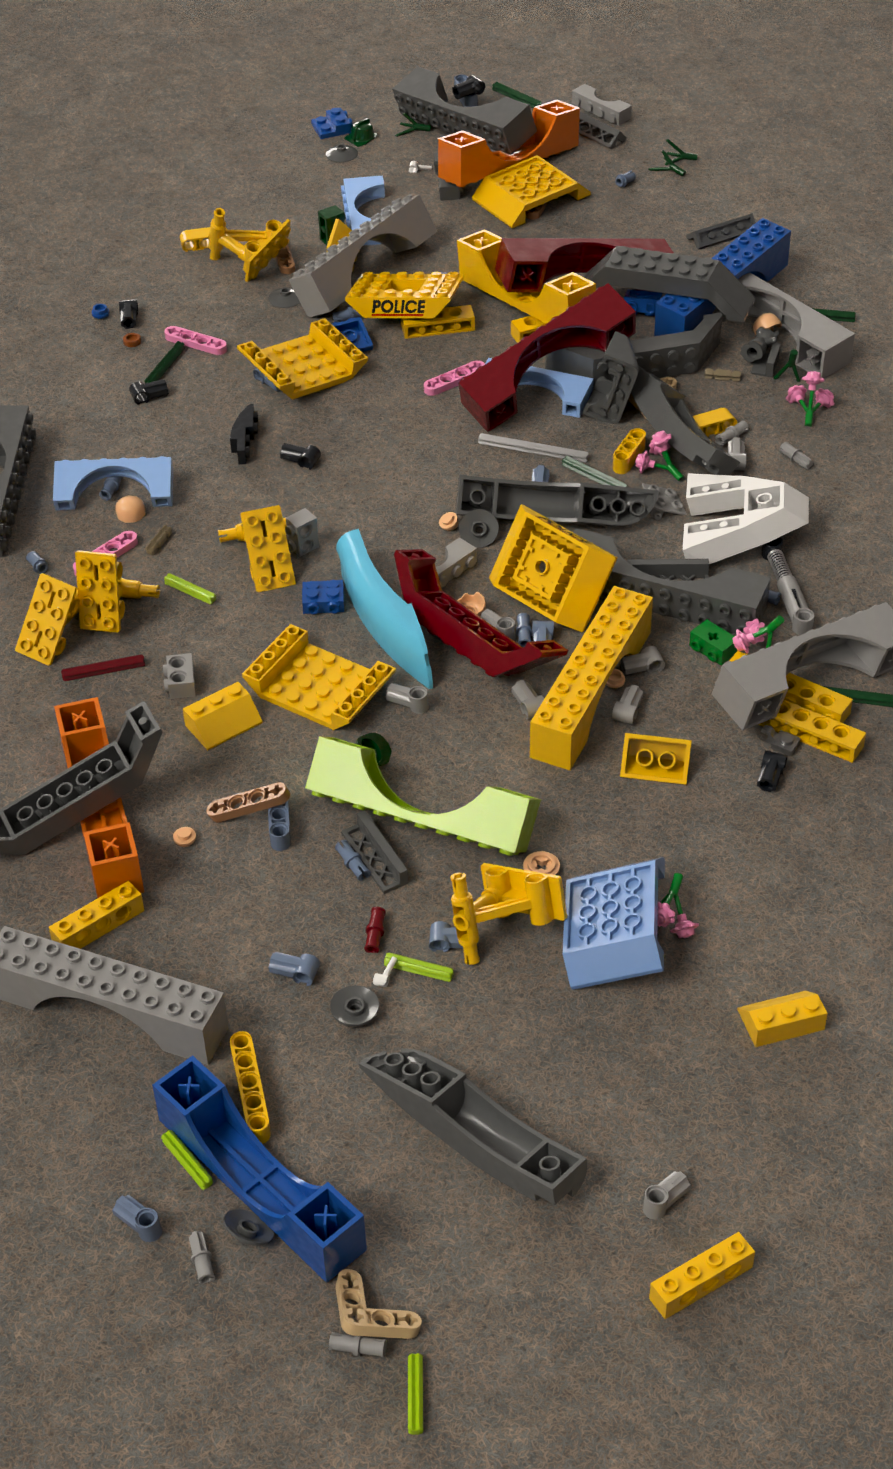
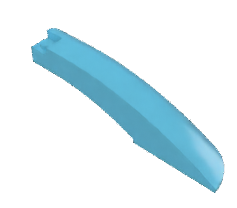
(382, 610)

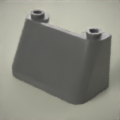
(610, 397)

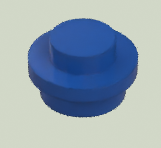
(100, 311)

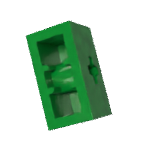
(712, 642)

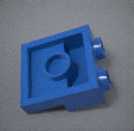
(334, 124)
(643, 301)
(355, 332)
(322, 597)

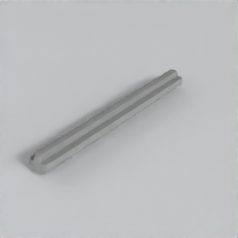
(532, 447)

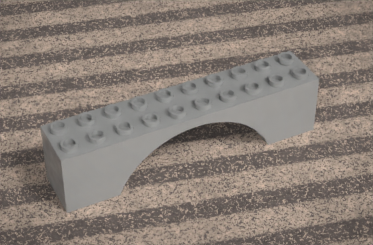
(328, 279)
(820, 341)
(757, 684)
(173, 1012)

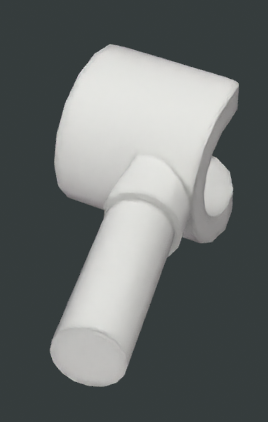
(418, 167)
(383, 979)

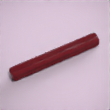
(103, 667)

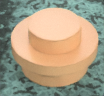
(449, 521)
(616, 679)
(184, 836)

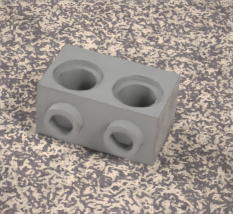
(302, 532)
(180, 676)

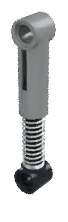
(791, 594)

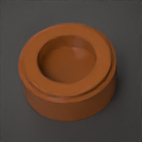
(132, 340)

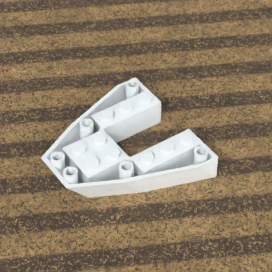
(769, 513)

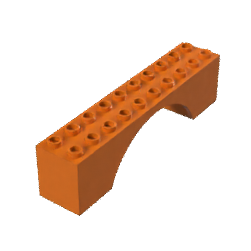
(468, 158)
(105, 832)

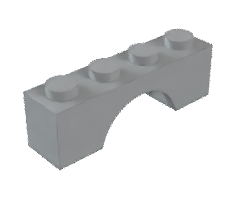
(612, 111)
(459, 557)

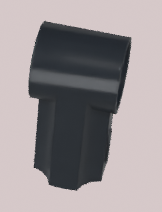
(468, 87)
(128, 312)
(144, 392)
(304, 457)
(771, 769)

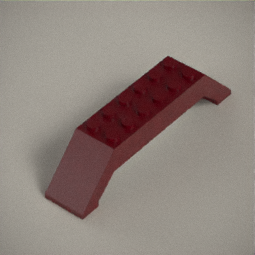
(462, 627)

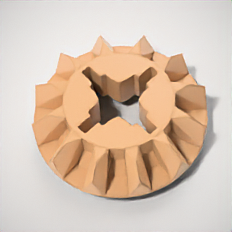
(542, 858)

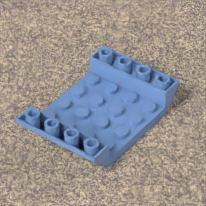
(613, 924)

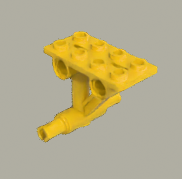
(260, 245)
(266, 547)
(102, 587)
(49, 611)
(504, 893)

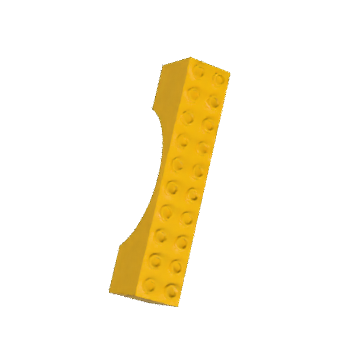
(478, 260)
(567, 712)

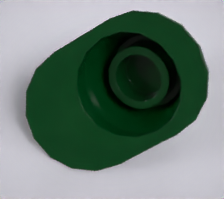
(361, 133)
(379, 743)

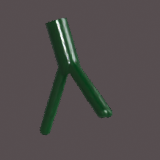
(416, 126)
(681, 155)
(673, 167)
(791, 363)

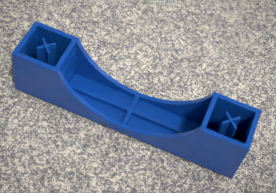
(758, 250)
(307, 1217)

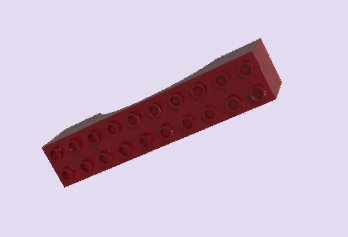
(531, 262)
(590, 323)

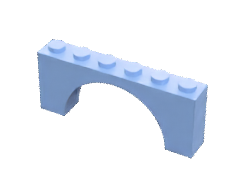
(356, 193)
(571, 388)
(75, 476)

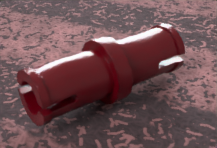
(375, 930)

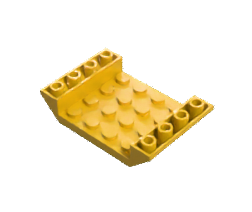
(523, 187)
(308, 361)
(314, 680)

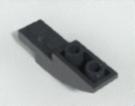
(242, 432)

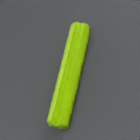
(190, 588)
(420, 967)
(187, 1159)
(415, 1394)

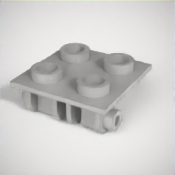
(666, 501)

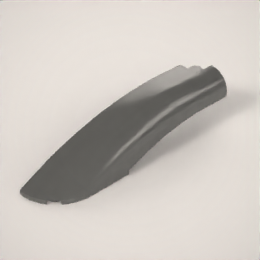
(667, 411)
(559, 502)
(476, 1125)

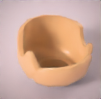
(767, 321)
(130, 509)
(475, 602)

